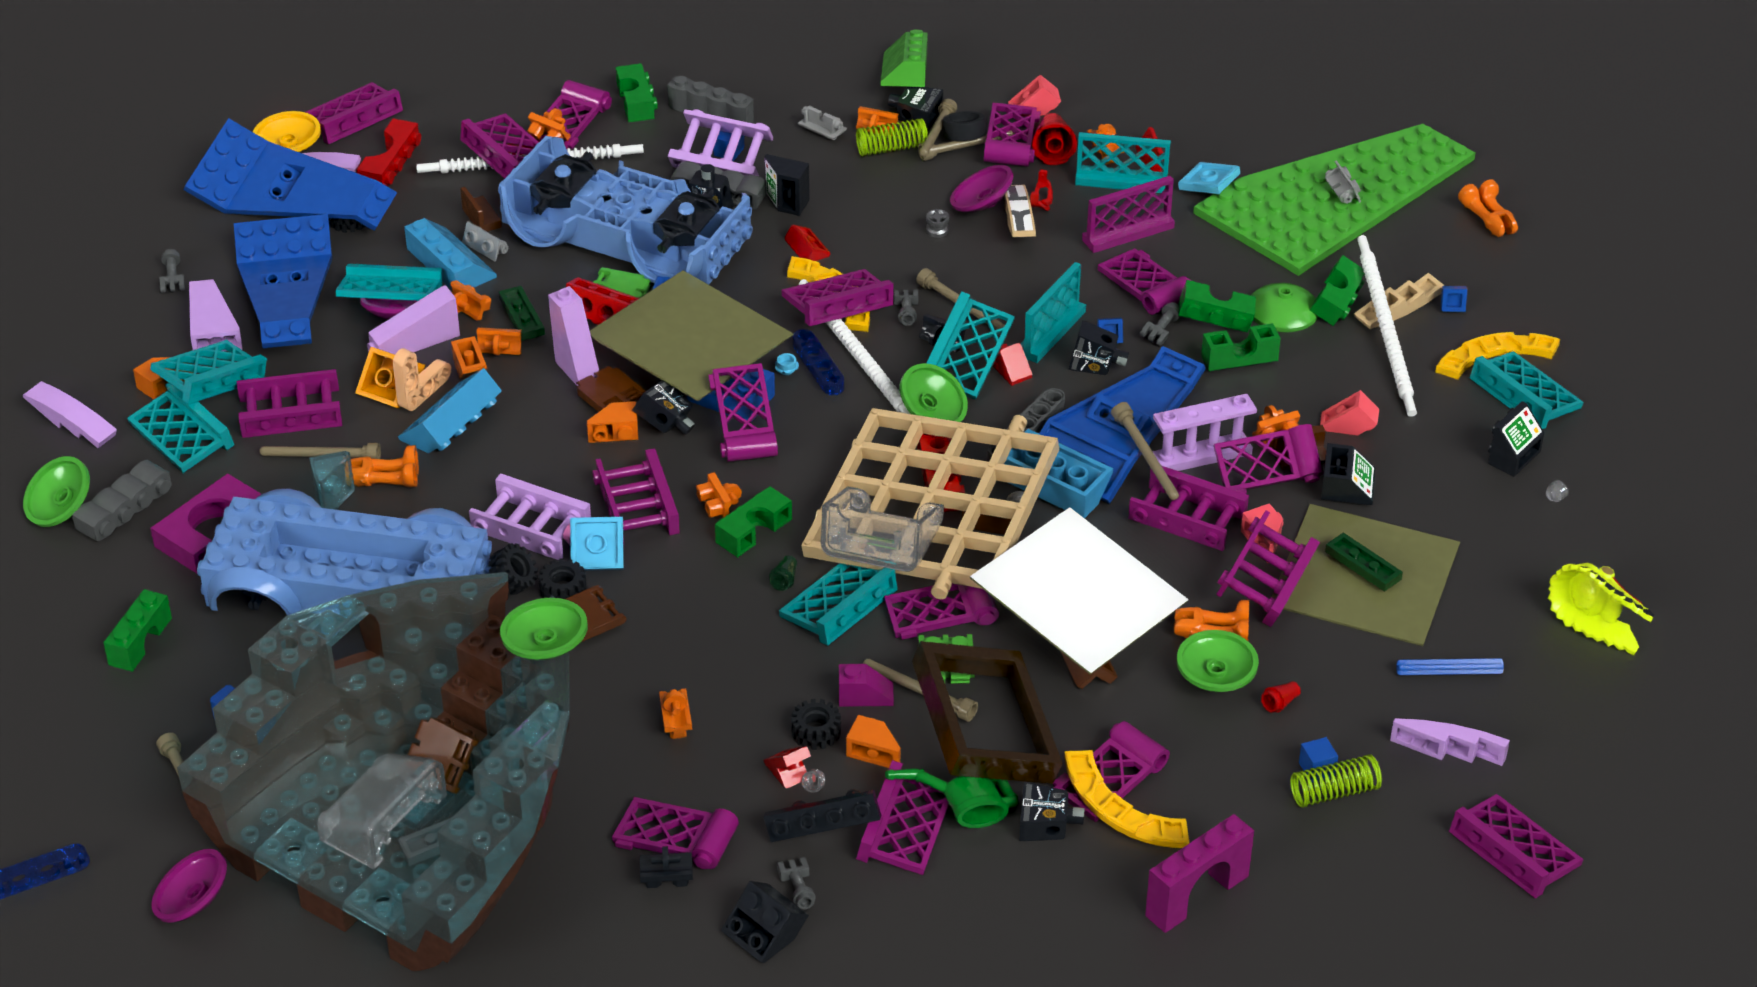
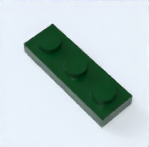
(521, 312)
(1363, 561)

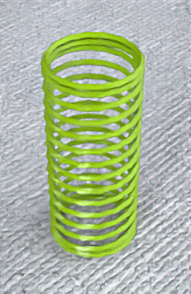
(861, 137)
(1364, 771)

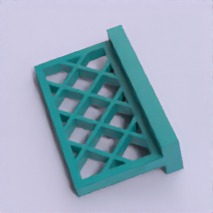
(1121, 176)
(389, 282)
(1053, 314)
(951, 334)
(211, 380)
(1509, 391)
(195, 416)
(850, 607)

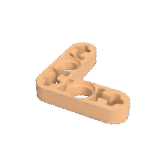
(413, 387)

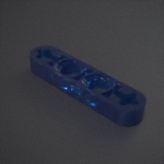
(837, 382)
(32, 869)

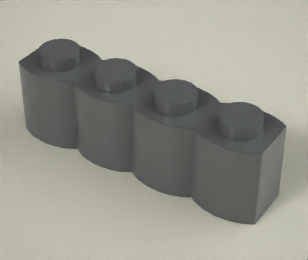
(692, 95)
(752, 185)
(120, 501)

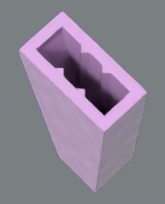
(210, 316)
(419, 325)
(571, 335)

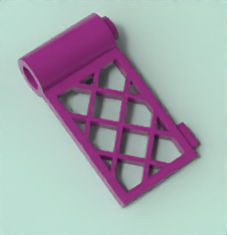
(580, 98)
(1008, 149)
(1159, 292)
(747, 443)
(1301, 454)
(976, 603)
(1135, 749)
(707, 839)

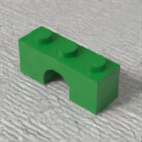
(637, 92)
(1339, 291)
(1200, 305)
(1259, 347)
(737, 530)
(146, 615)

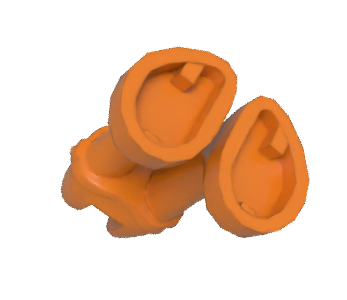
(1477, 199)
(395, 471)
(1194, 620)

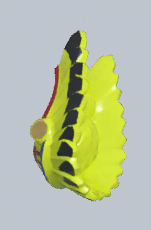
(1592, 602)

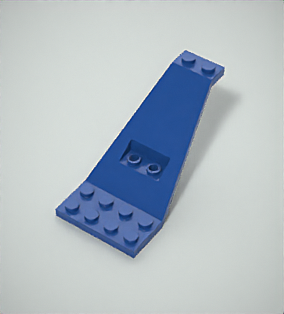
(246, 169)
(281, 252)
(1149, 391)

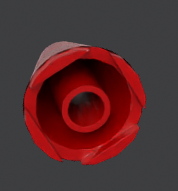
(1054, 140)

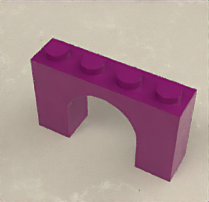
(177, 533)
(1221, 851)

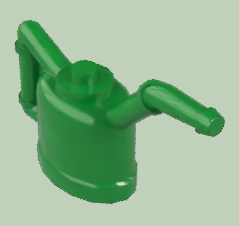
(971, 798)

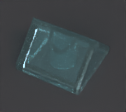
(332, 479)

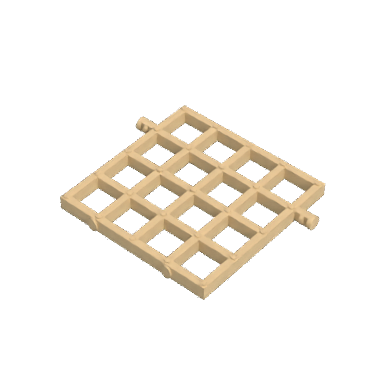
(944, 464)

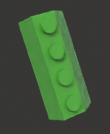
(906, 61)

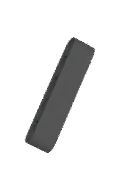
(1045, 406)

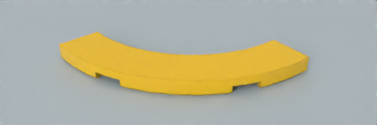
(812, 271)
(1493, 345)
(1116, 811)

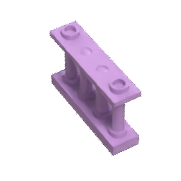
(698, 118)
(1202, 452)
(529, 498)

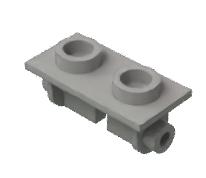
(827, 125)
(1343, 187)
(483, 241)

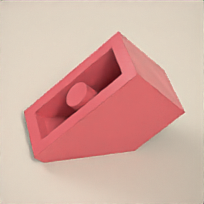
(1038, 94)
(1351, 415)
(1273, 521)

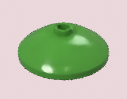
(1284, 306)
(933, 393)
(56, 491)
(544, 628)
(1217, 660)

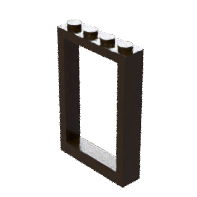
(984, 763)

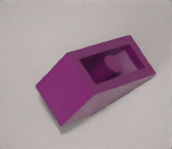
(863, 686)

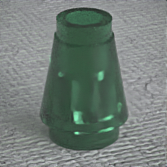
(783, 574)

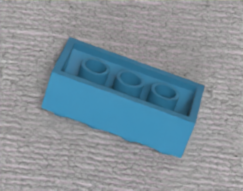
(442, 249)
(452, 412)
(1072, 480)

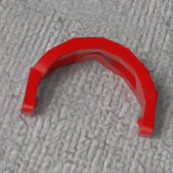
(1034, 197)

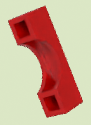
(400, 141)

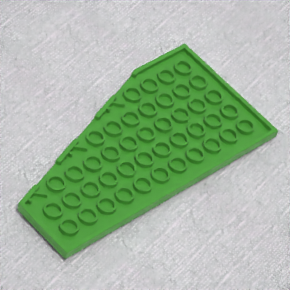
(1298, 217)

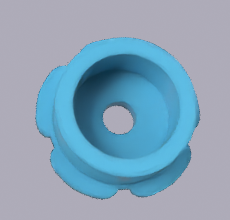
(786, 364)

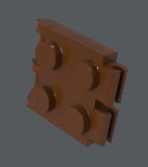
(608, 387)
(597, 612)
(445, 745)

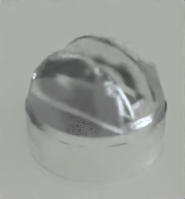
(1556, 491)
(809, 778)

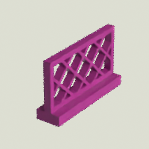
(357, 114)
(495, 153)
(1131, 227)
(846, 299)
(874, 831)
(1508, 854)

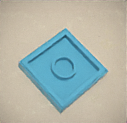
(1209, 177)
(597, 542)

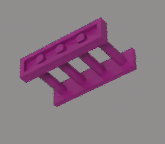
(292, 418)
(656, 483)
(1197, 491)
(1292, 570)

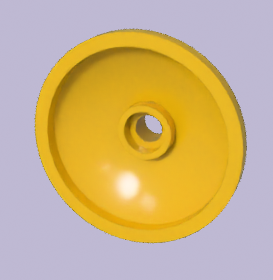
(290, 129)

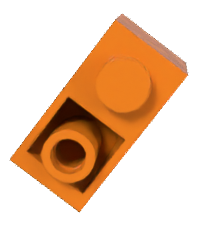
(613, 423)

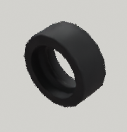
(964, 126)

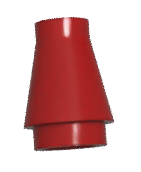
(1278, 697)

